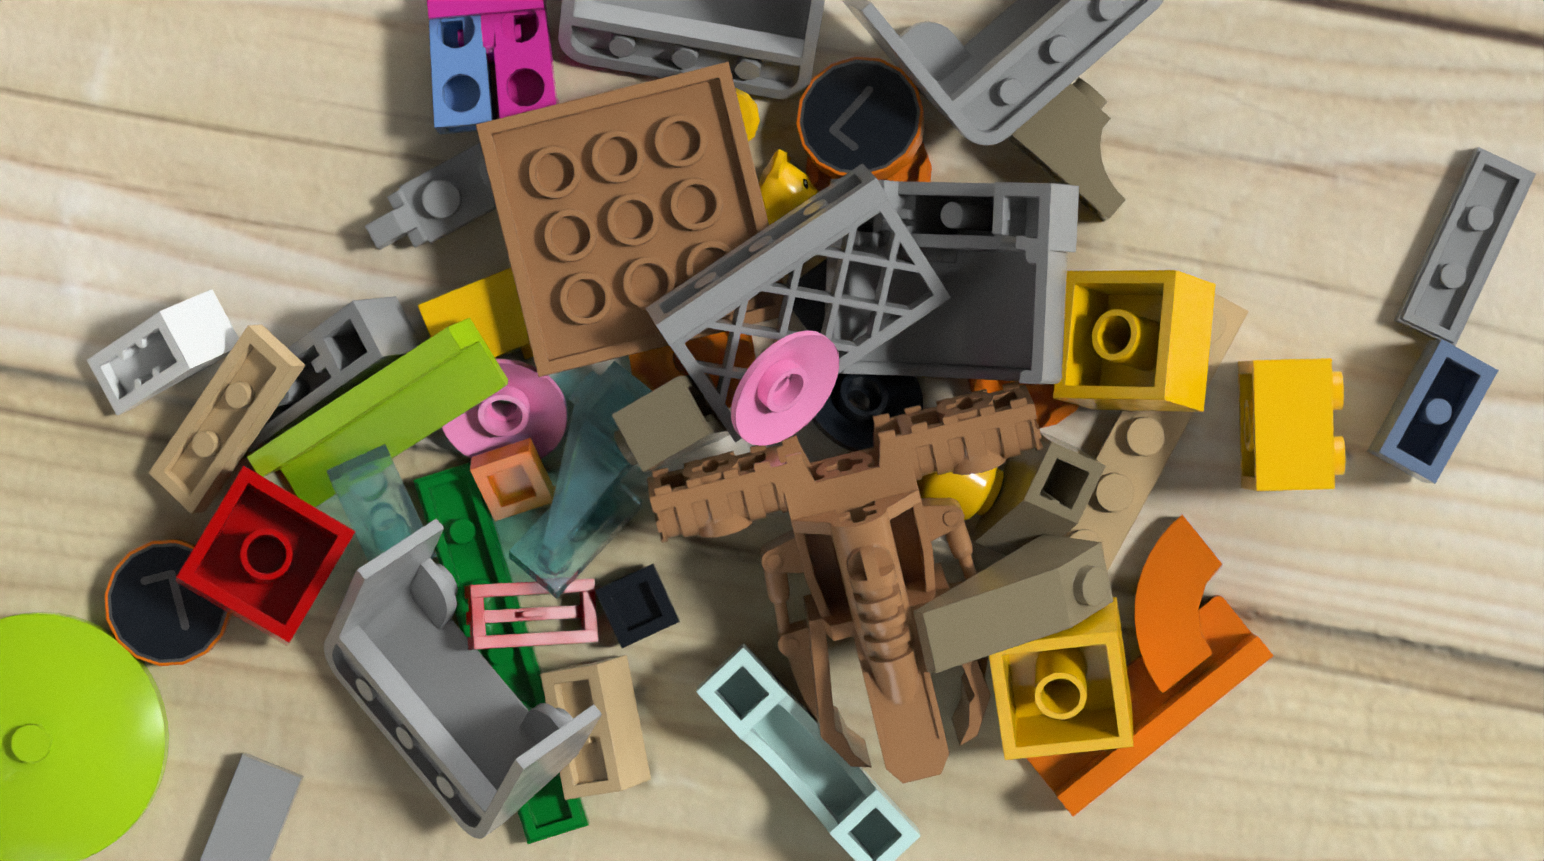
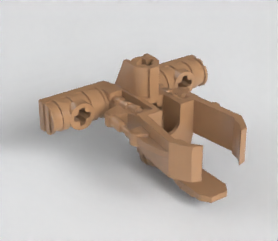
(864, 557)

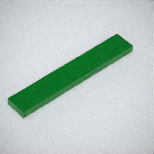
(475, 556)

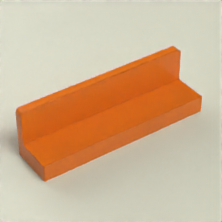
(1157, 716)

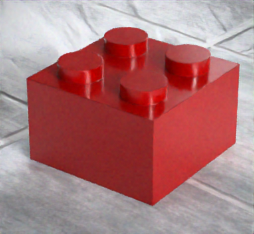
(265, 556)

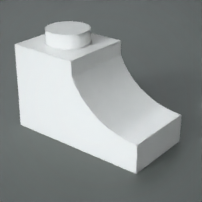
(163, 351)

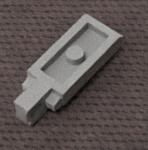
(437, 202)

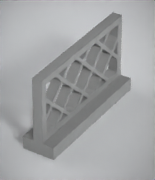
(781, 251)

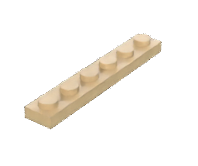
(1140, 448)

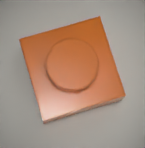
(512, 479)

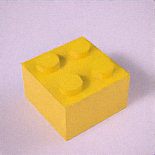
(1136, 340)
(1289, 424)
(1065, 691)

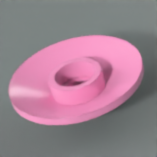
(785, 388)
(535, 413)

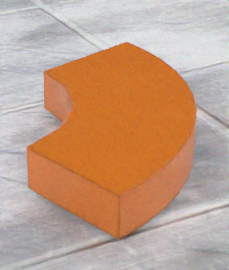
(1170, 602)

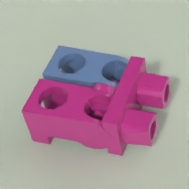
(479, 33)

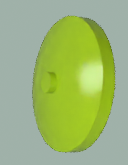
(76, 738)

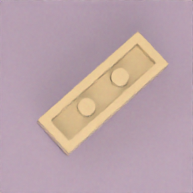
(226, 418)

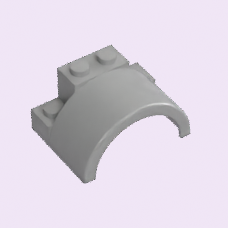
(1001, 262)

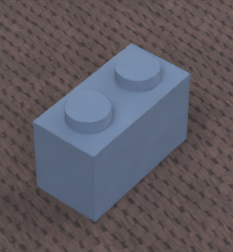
(1432, 410)

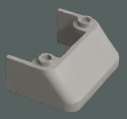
(764, 41)
(1010, 64)
(439, 699)

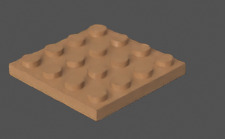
(619, 207)

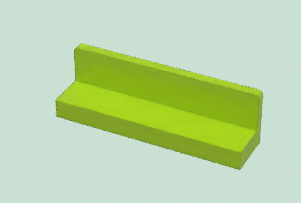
(389, 408)

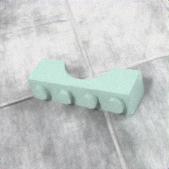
(790, 741)

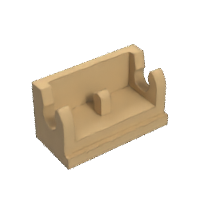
(615, 749)

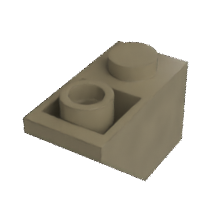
(1039, 496)

